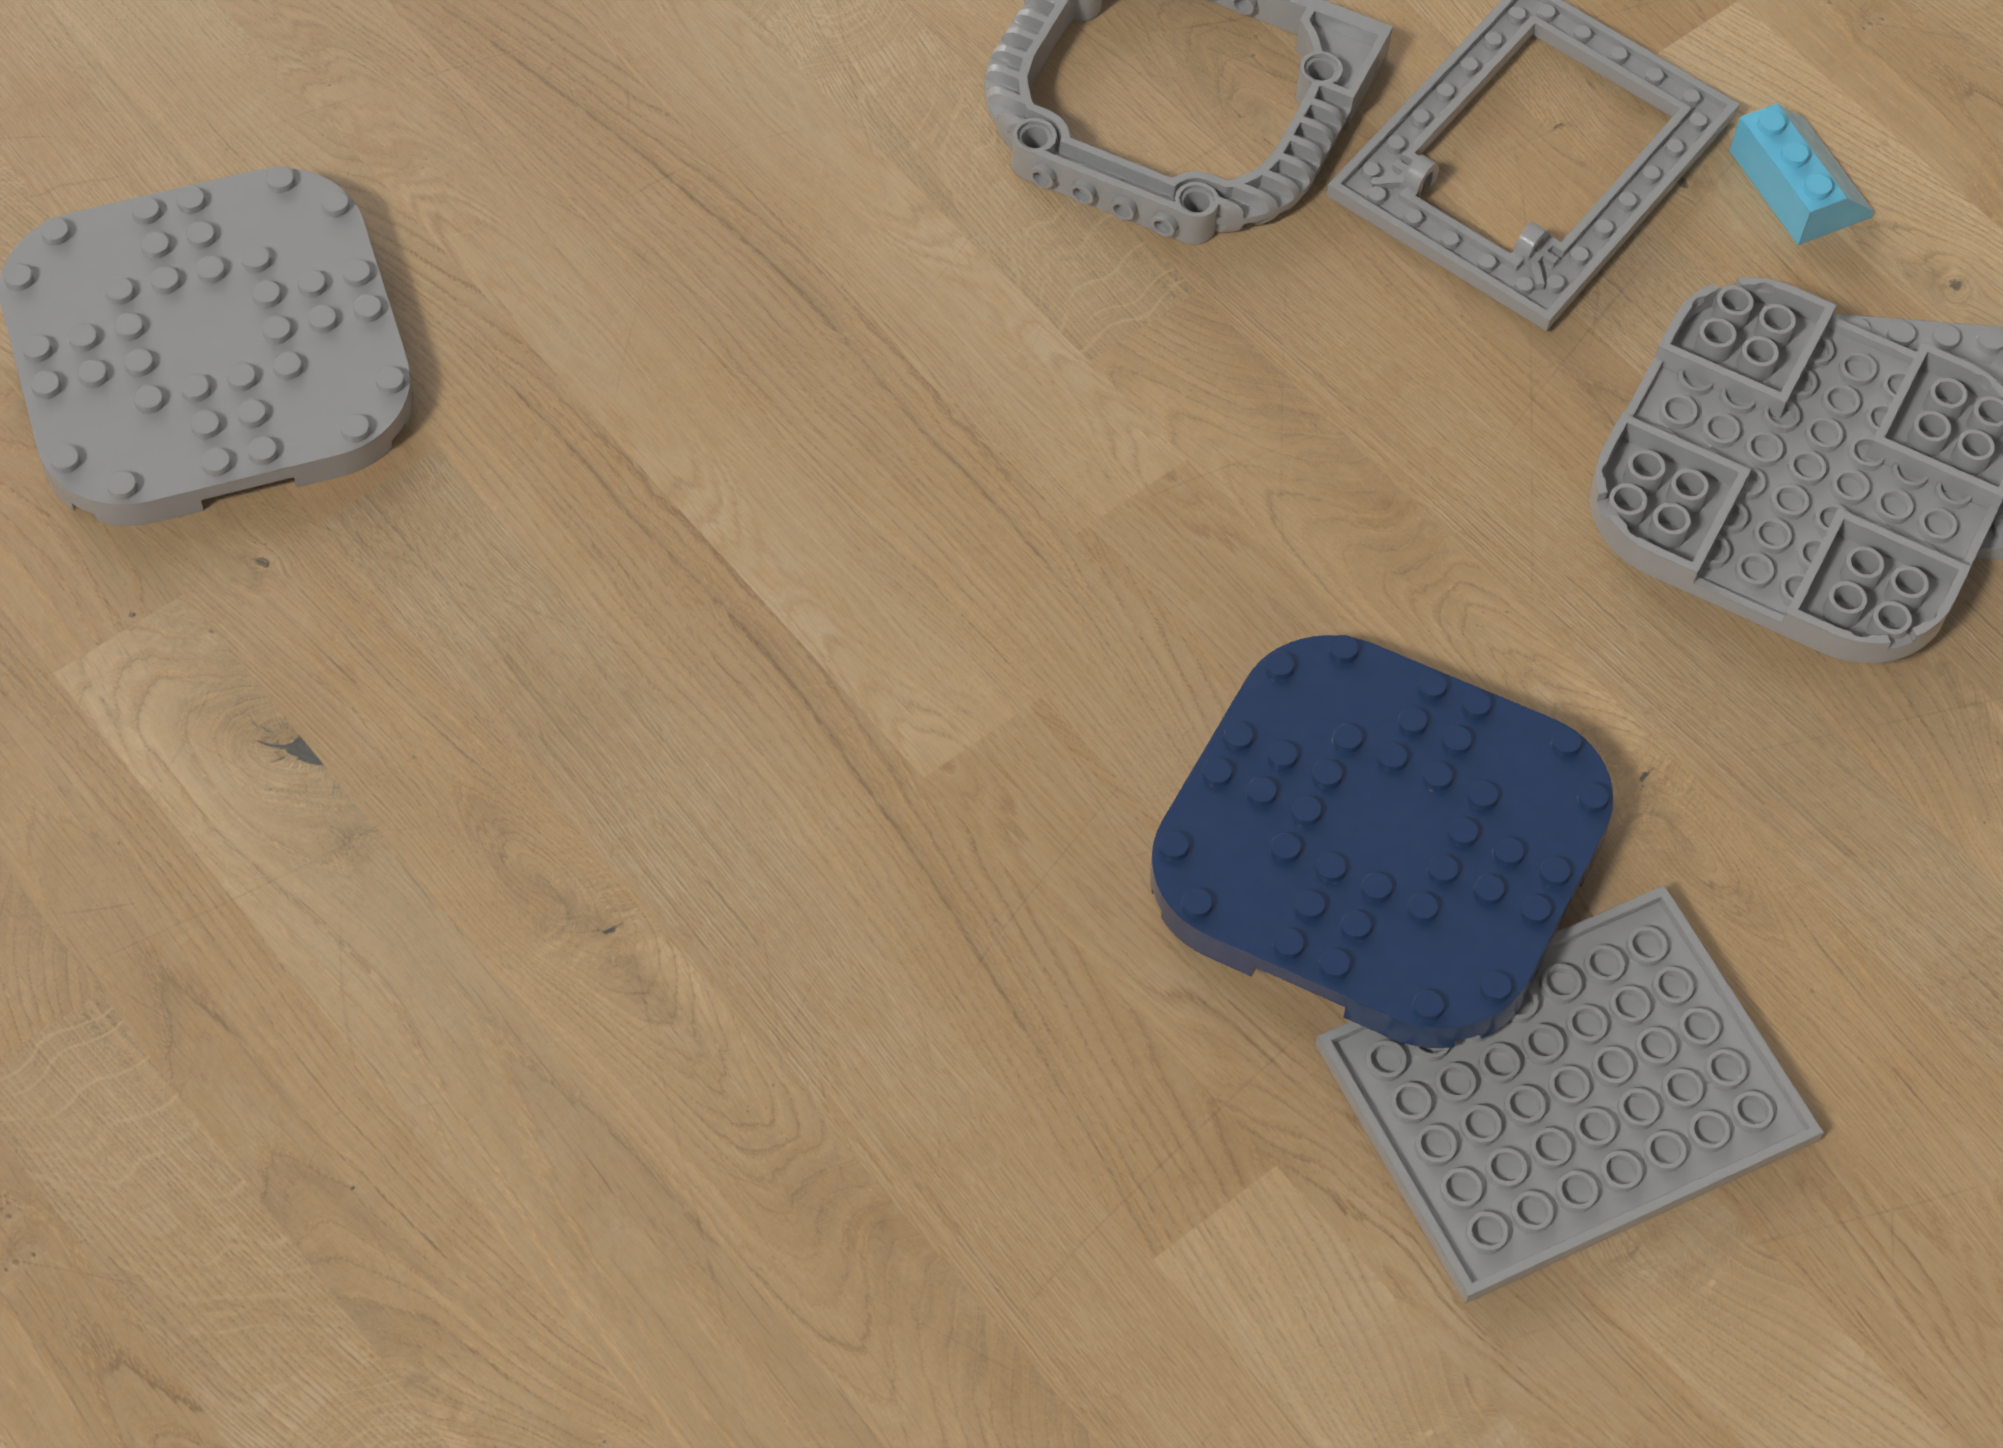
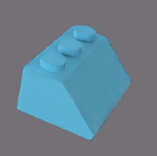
(1796, 174)

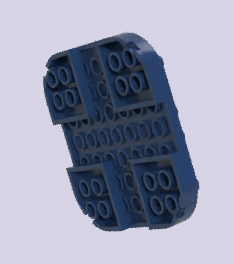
(1382, 839)

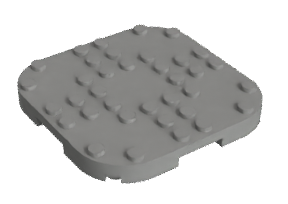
(204, 344)
(1804, 471)

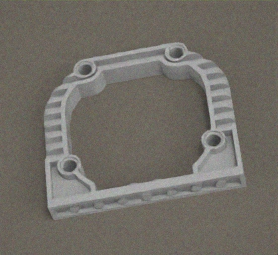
(1337, 67)

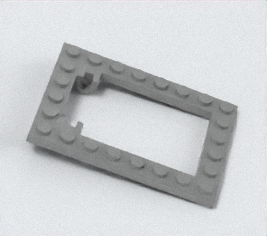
(1389, 171)

